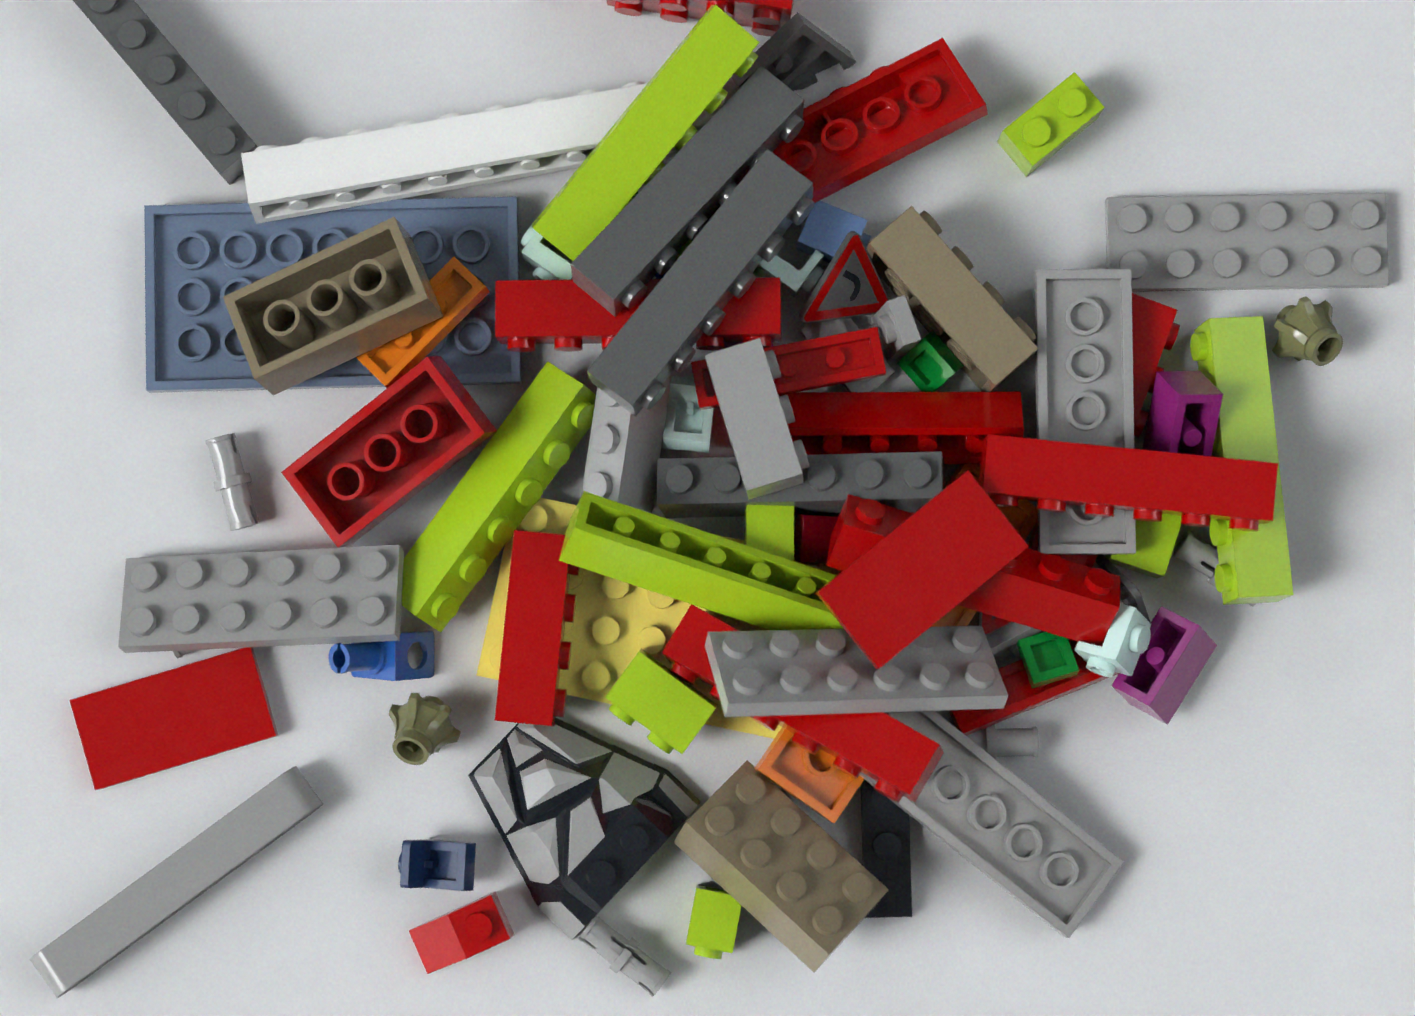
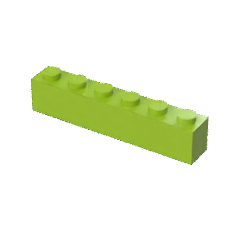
(648, 131)
(1235, 359)
(495, 495)
(695, 566)

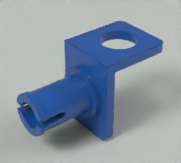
(384, 659)

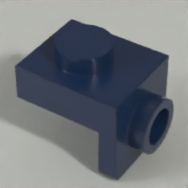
(437, 864)

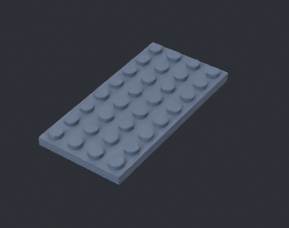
(214, 249)

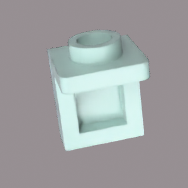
(545, 261)
(792, 279)
(685, 423)
(1122, 646)

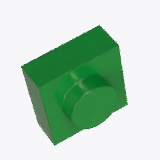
(930, 363)
(1047, 658)

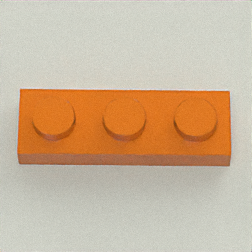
(457, 296)

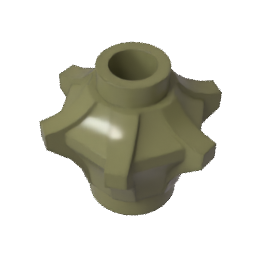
(1307, 333)
(421, 728)

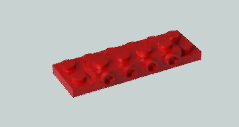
(882, 119)

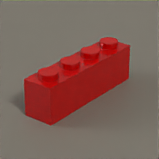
(535, 631)

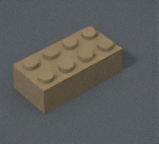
(951, 299)
(332, 306)
(780, 865)

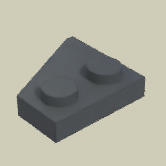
(798, 54)

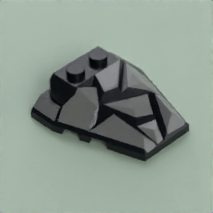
(577, 815)

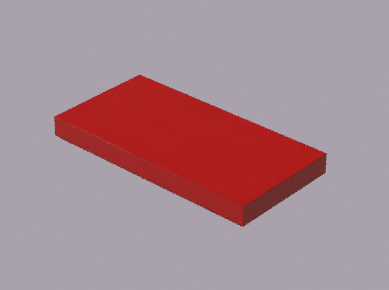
(922, 569)
(173, 718)

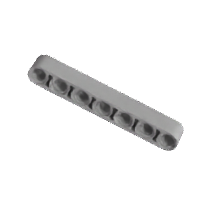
(176, 881)

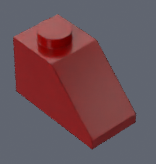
(462, 933)

